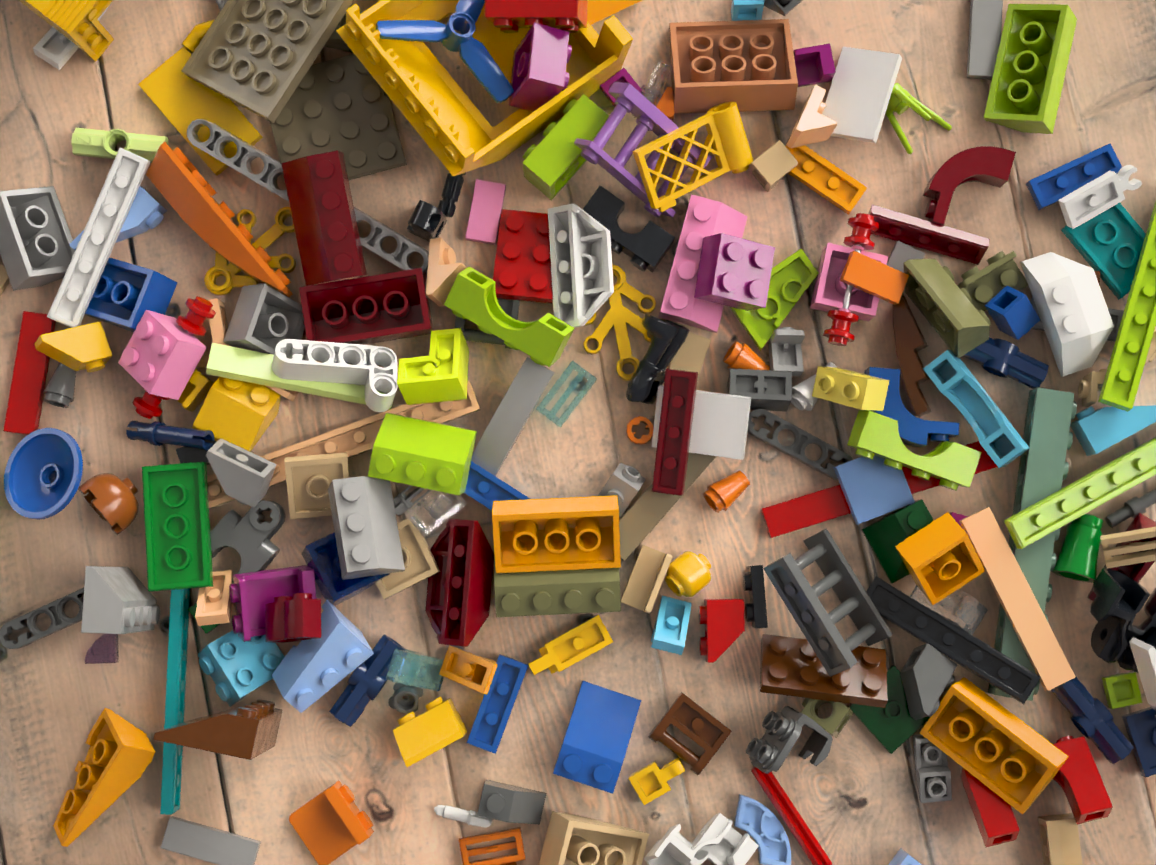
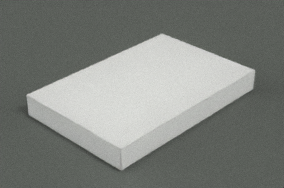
(861, 92)
(717, 424)

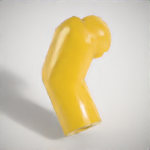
(196, 35)

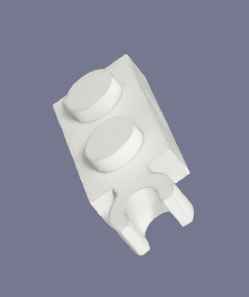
(1097, 196)

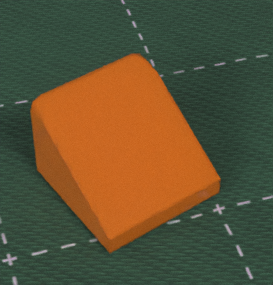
(666, 103)

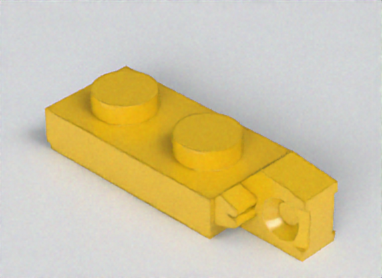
(572, 646)

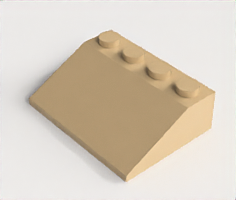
(591, 842)

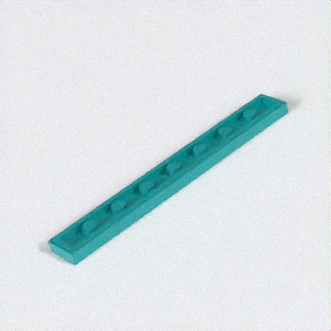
(175, 698)

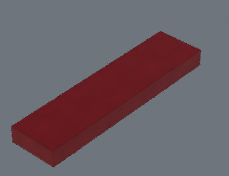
(929, 235)
(674, 431)

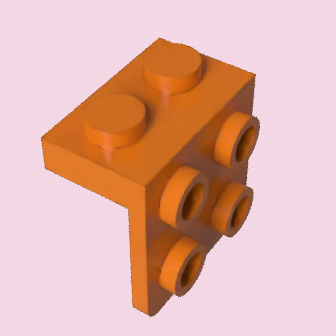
(331, 823)

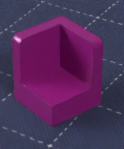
(814, 65)

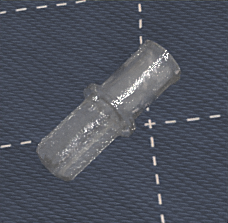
(656, 82)

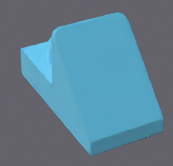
(671, 625)

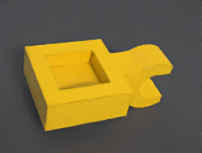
(652, 781)

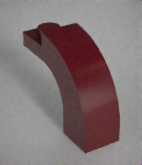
(977, 164)

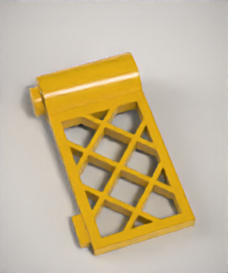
(728, 146)

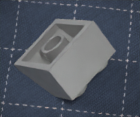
(264, 319)

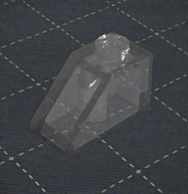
(957, 608)

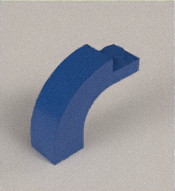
(911, 429)

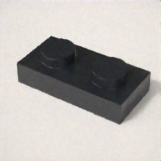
(754, 583)

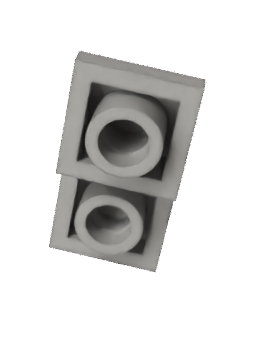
(931, 771)

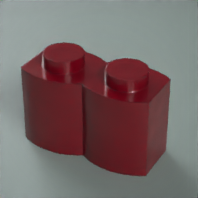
(293, 618)

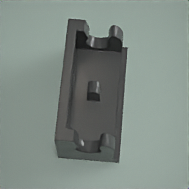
(766, 388)

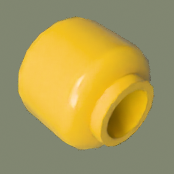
(688, 574)

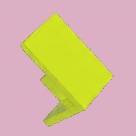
(437, 376)

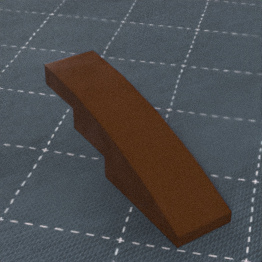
(908, 342)

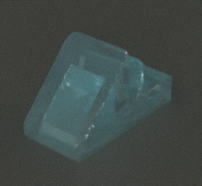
(415, 669)

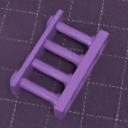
(648, 119)

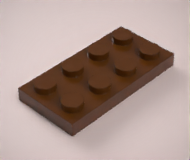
(794, 670)

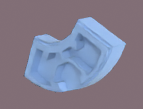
(765, 830)

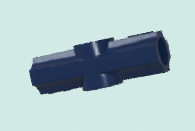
(1006, 360)
(365, 682)
(1093, 720)

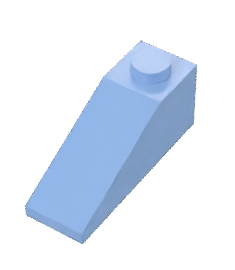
(143, 214)

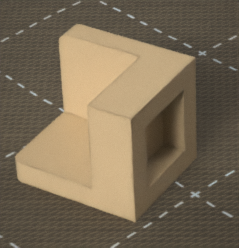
(772, 165)

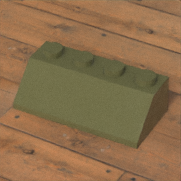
(557, 592)

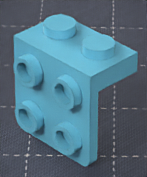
(239, 665)

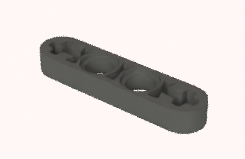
(797, 449)
(58, 618)

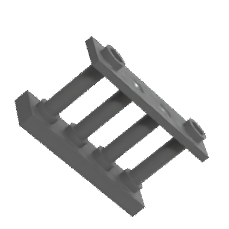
(811, 615)

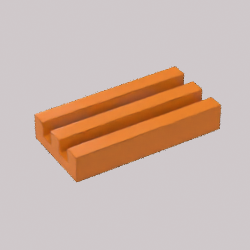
(493, 848)

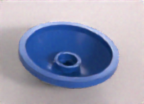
(43, 473)

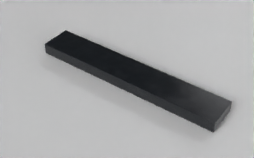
(952, 641)

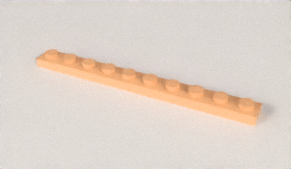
(352, 438)

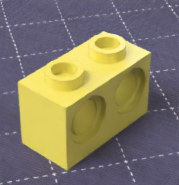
(850, 388)

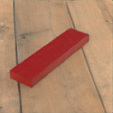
(28, 376)

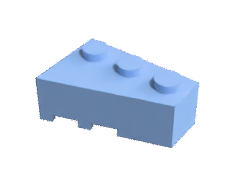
(321, 663)

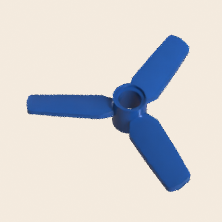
(471, 50)

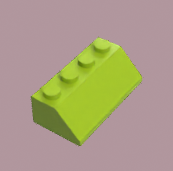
(1031, 67)

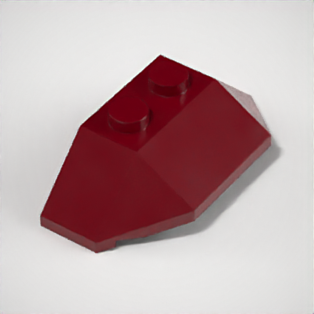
(462, 590)

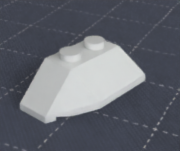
(578, 264)
(1069, 309)

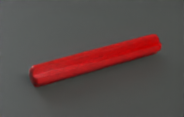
(791, 817)

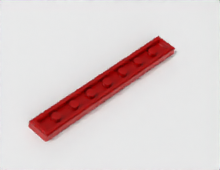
(832, 503)

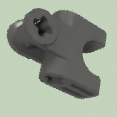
(249, 536)

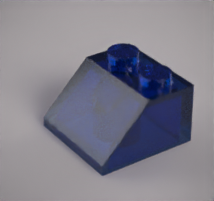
(324, 559)

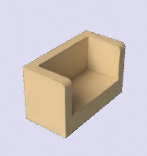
(1060, 840)

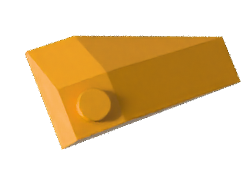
(112, 765)

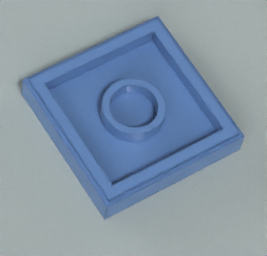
(872, 488)

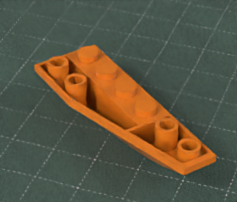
(194, 202)

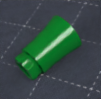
(1080, 549)

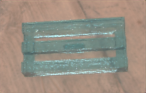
(551, 414)

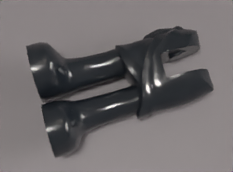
(664, 345)

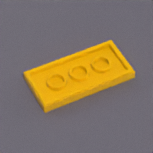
(187, 100)

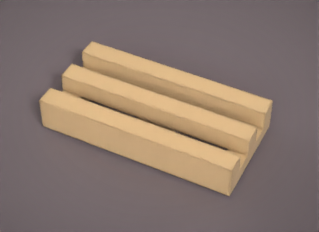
(1133, 558)

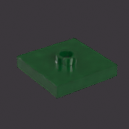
(893, 723)

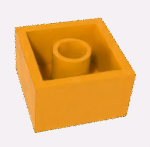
(940, 558)

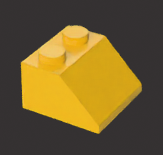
(238, 411)
(429, 731)

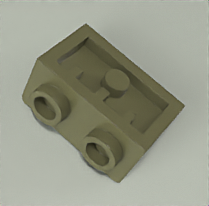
(988, 282)

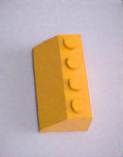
(556, 534)
(993, 745)

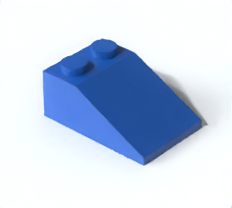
(128, 292)
(597, 737)

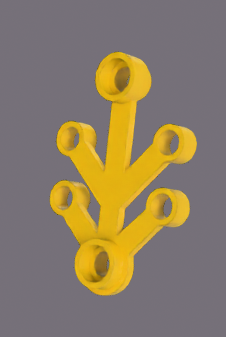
(230, 272)
(619, 316)

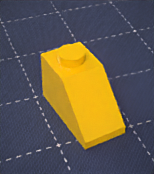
(77, 347)

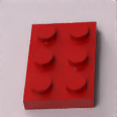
(523, 257)

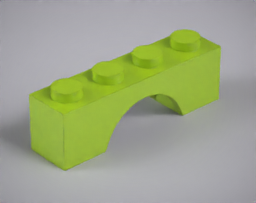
(475, 299)
(880, 437)

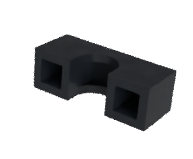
(644, 247)

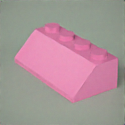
(702, 219)

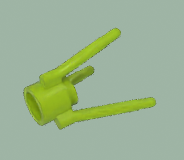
(899, 102)

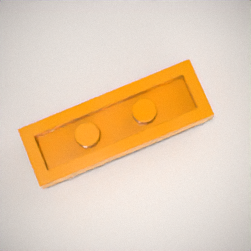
(826, 179)

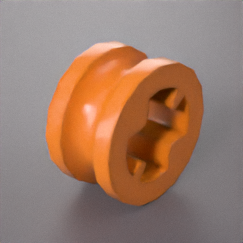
(635, 422)

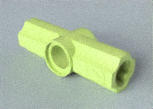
(103, 143)

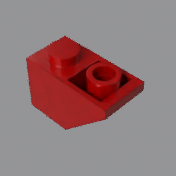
(723, 625)

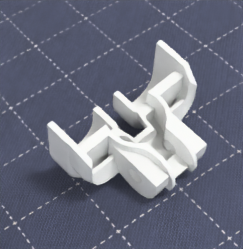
(714, 842)

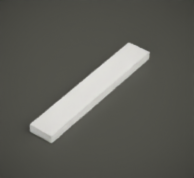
(98, 238)

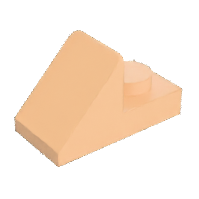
(811, 124)
(441, 270)
(214, 602)

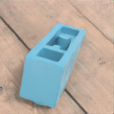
(1109, 425)

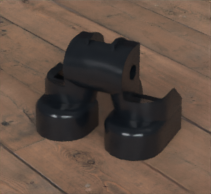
(1115, 609)

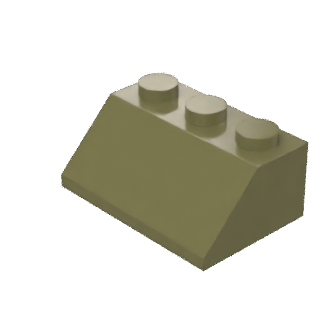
(946, 305)

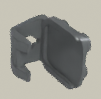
(780, 736)

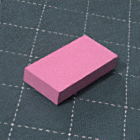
(485, 212)

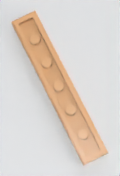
(1017, 599)

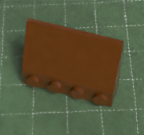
(234, 732)

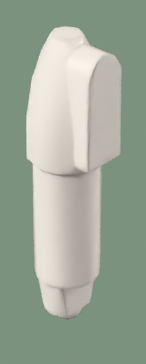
(469, 817)

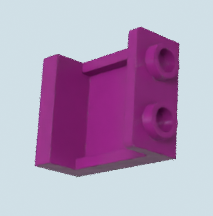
(259, 588)

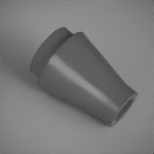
(61, 387)

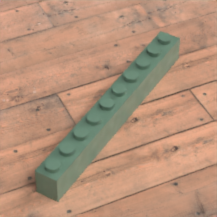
(1039, 476)

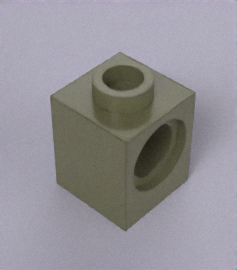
(832, 724)

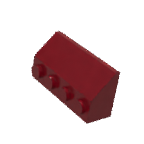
(324, 217)
(367, 308)

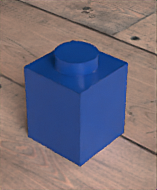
(1012, 312)

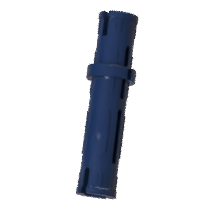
(159, 434)

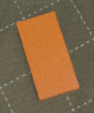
(874, 277)

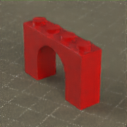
(1076, 777)

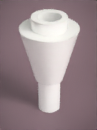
(803, 391)

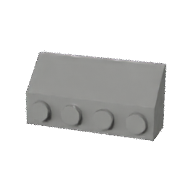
(116, 602)

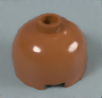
(112, 499)

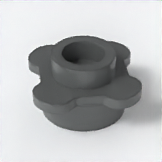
(405, 705)

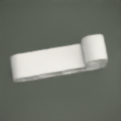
(296, 361)

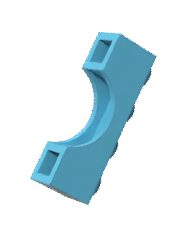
(974, 403)

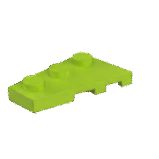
(786, 287)

